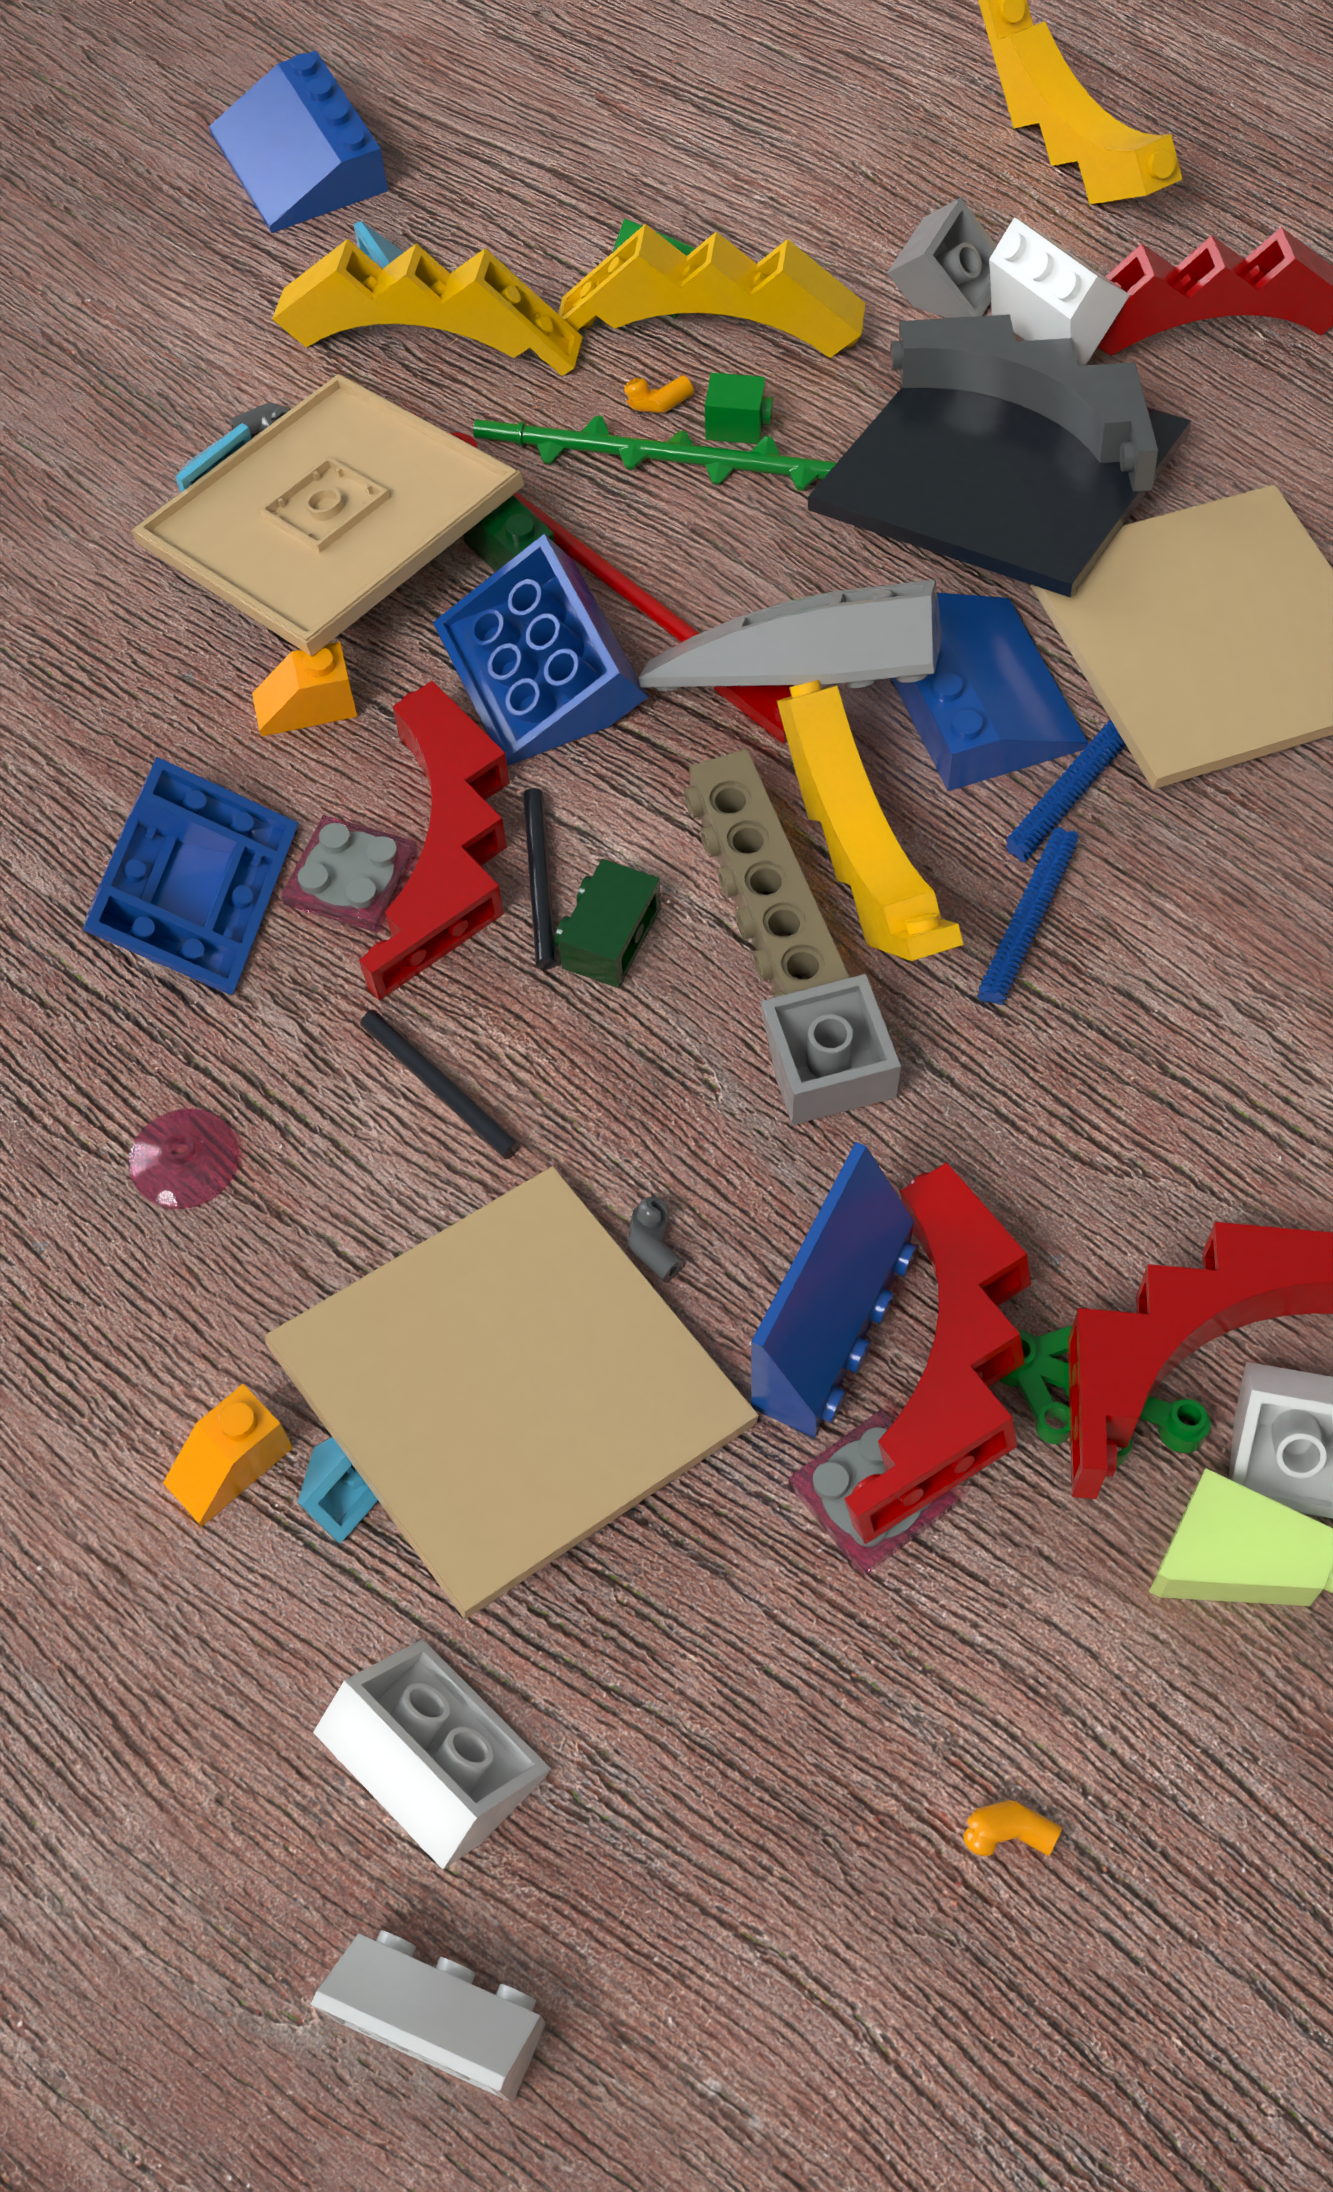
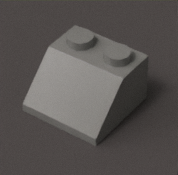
(946, 264)
(830, 1049)

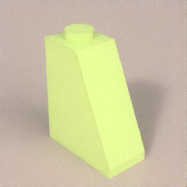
(1244, 1549)

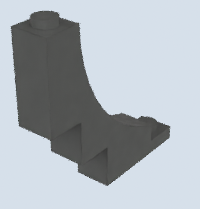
(1093, 402)

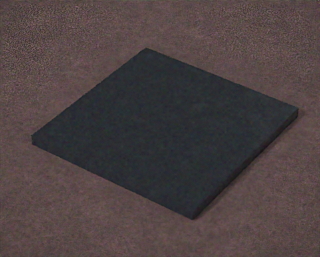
(987, 485)

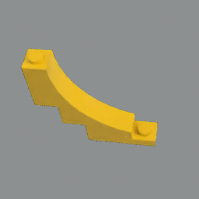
(1043, 90)
(656, 279)
(474, 301)
(890, 896)

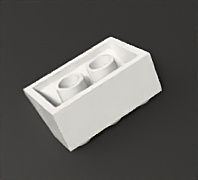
(1051, 291)
(1285, 1438)
(430, 1751)
(433, 2013)

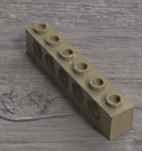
(734, 786)

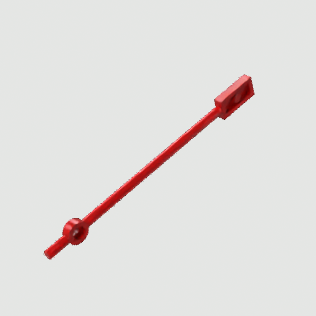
(756, 701)

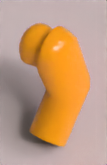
(657, 400)
(1009, 1821)

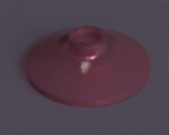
(188, 1177)

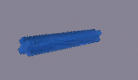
(1065, 792)
(1028, 916)

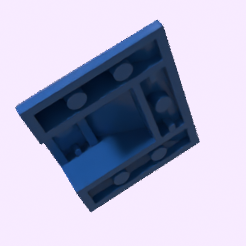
(191, 876)

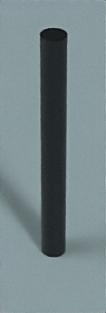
(539, 879)
(440, 1084)

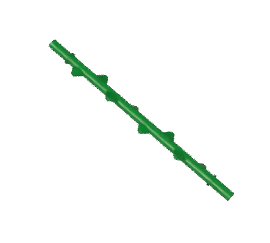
(679, 448)

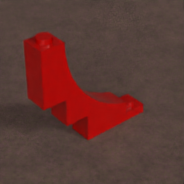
(1274, 281)
(448, 890)
(1124, 1356)
(952, 1418)

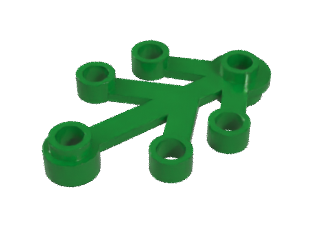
(1042, 1367)

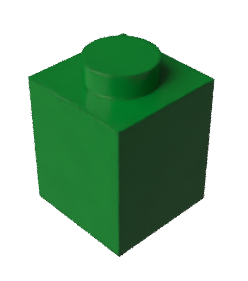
(736, 408)

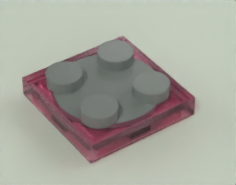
(350, 873)
(835, 1474)

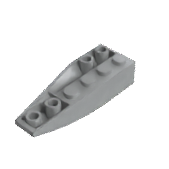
(825, 637)

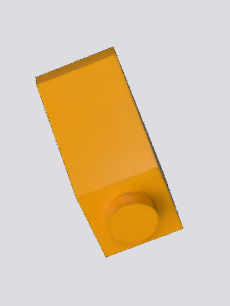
(305, 692)
(226, 1454)

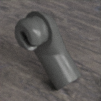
(259, 417)
(648, 1236)

